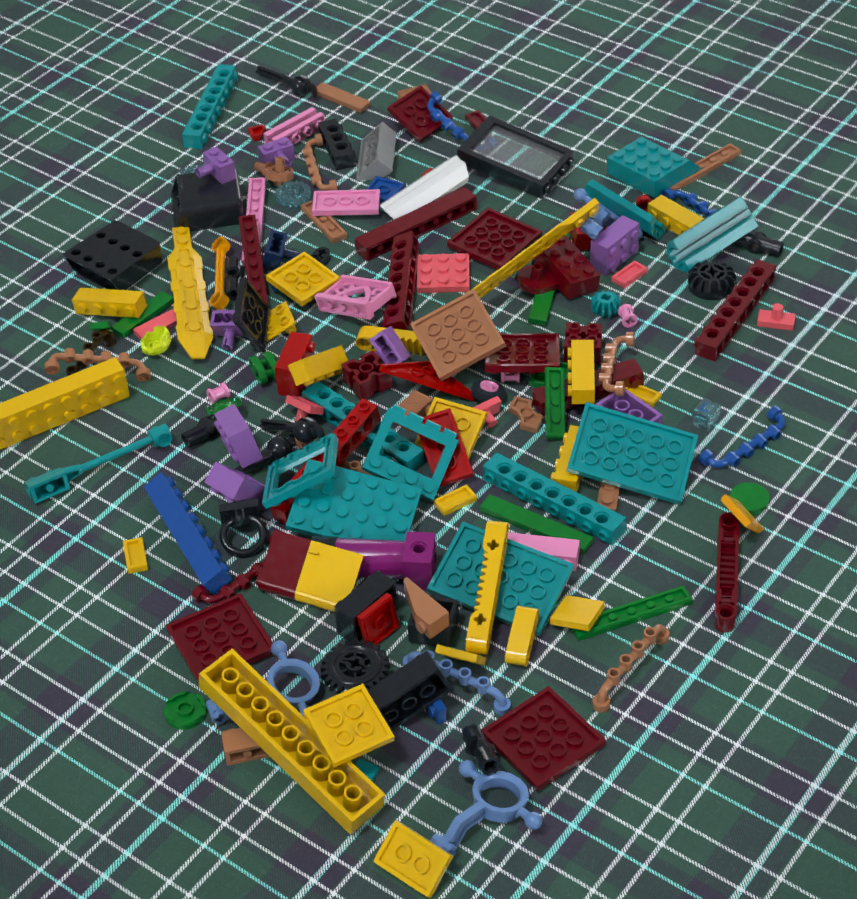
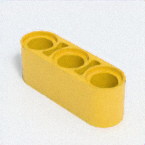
(521, 636)

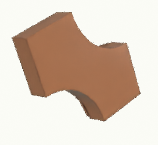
(529, 419)

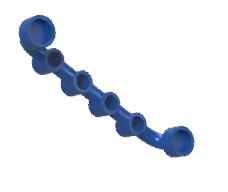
(447, 123)
(699, 207)
(747, 449)

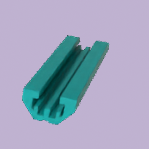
(623, 207)
(711, 235)

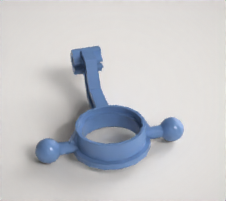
(603, 217)
(284, 665)
(482, 809)

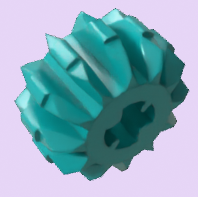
(605, 303)

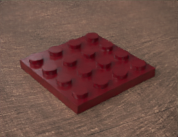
(494, 238)
(525, 353)
(216, 630)
(543, 738)

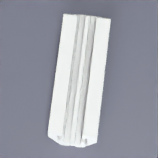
(428, 188)

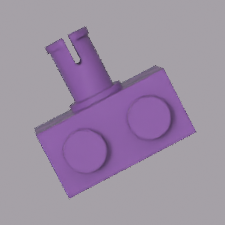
(281, 147)
(217, 165)
(223, 325)
(389, 347)

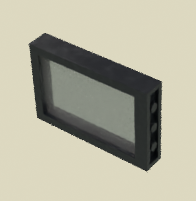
(516, 156)

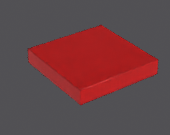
(378, 620)

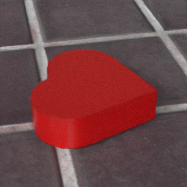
(256, 132)

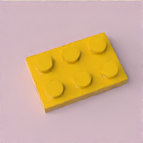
(413, 859)

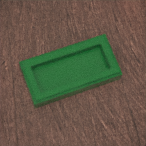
(98, 326)

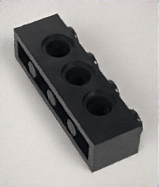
(337, 144)

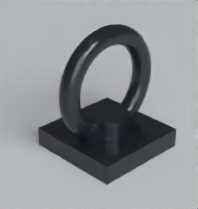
(241, 514)

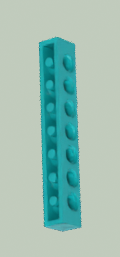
(209, 106)
(337, 408)
(554, 498)

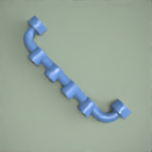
(501, 704)

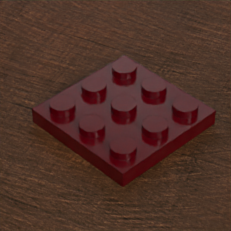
(414, 115)

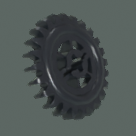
(356, 668)

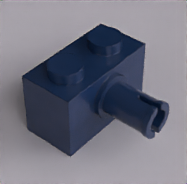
(277, 251)

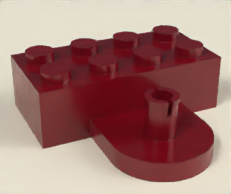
(560, 268)

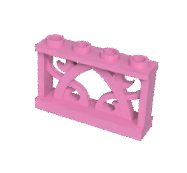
(336, 297)

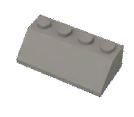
(376, 153)

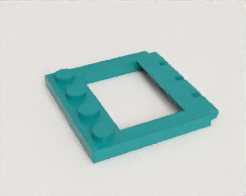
(390, 470)
(274, 496)

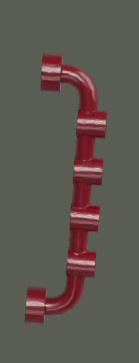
(242, 581)

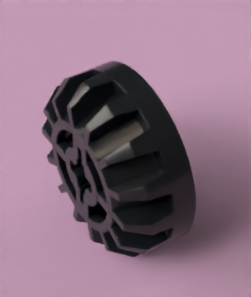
(711, 285)

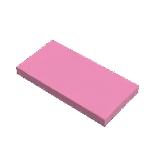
(346, 202)

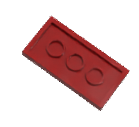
(459, 465)

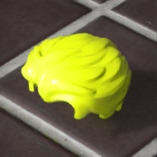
(156, 341)

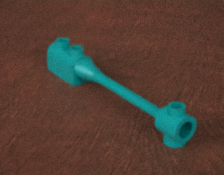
(58, 480)

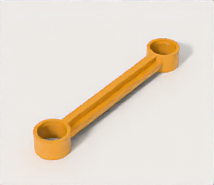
(219, 299)

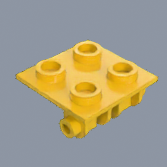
(280, 320)

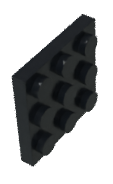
(251, 315)

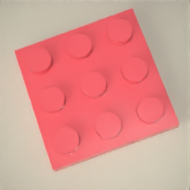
(443, 273)

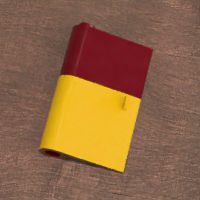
(308, 571)

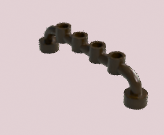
(99, 338)

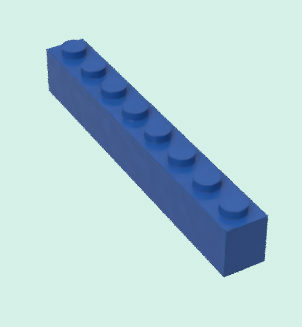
(188, 533)

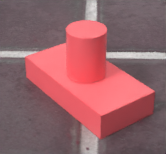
(776, 318)
(304, 406)
(492, 407)

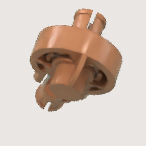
(276, 173)

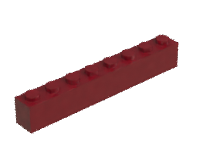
(419, 221)

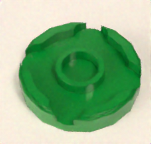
(220, 405)
(751, 496)
(185, 710)

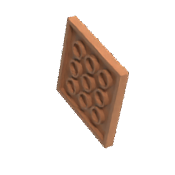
(458, 335)

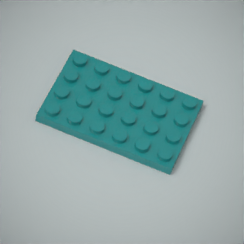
(632, 453)
(354, 507)
(527, 577)

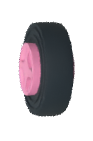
(487, 389)

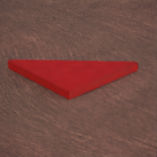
(425, 374)

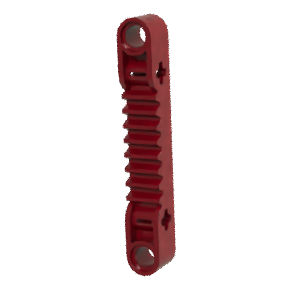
(727, 573)

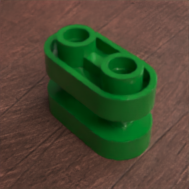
(269, 361)

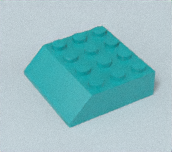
(649, 166)

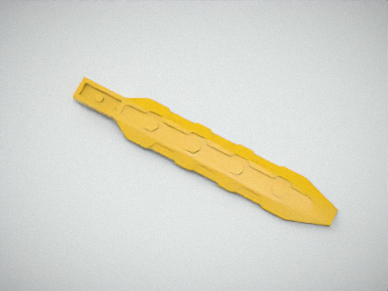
(546, 241)
(189, 296)

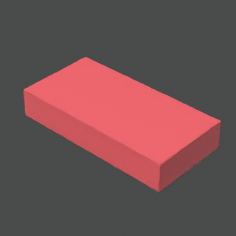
(629, 274)

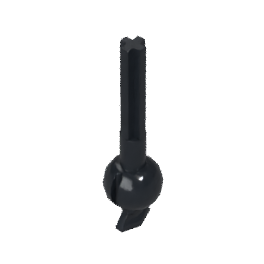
(299, 85)
(304, 429)
(276, 448)

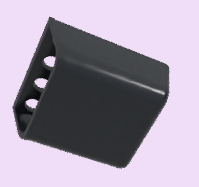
(205, 202)
(115, 256)

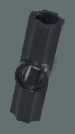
(759, 242)
(232, 276)
(204, 430)
(480, 749)

